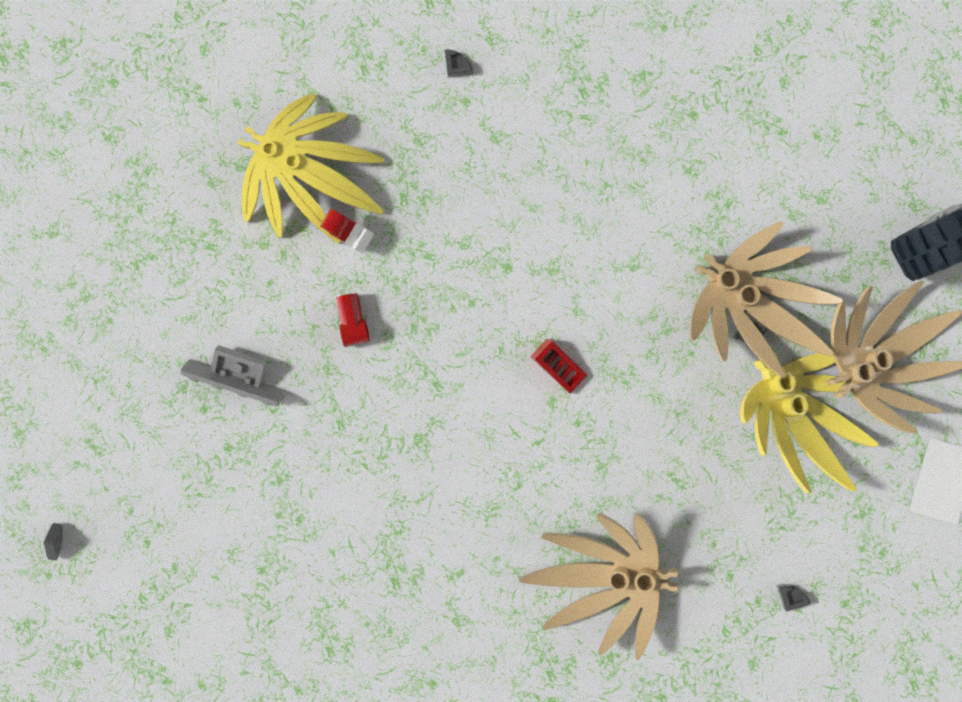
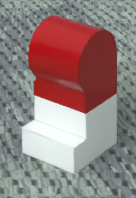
(347, 230)

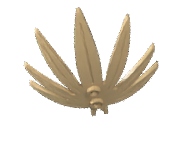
(739, 290)
(868, 366)
(629, 576)

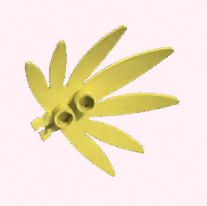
(285, 157)
(788, 405)

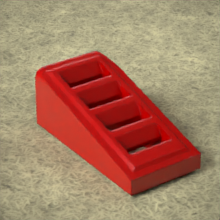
(543, 350)

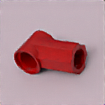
(352, 326)

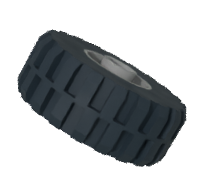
(930, 245)

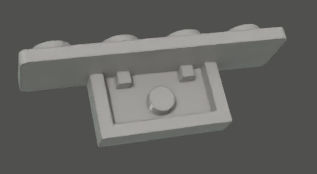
(235, 373)

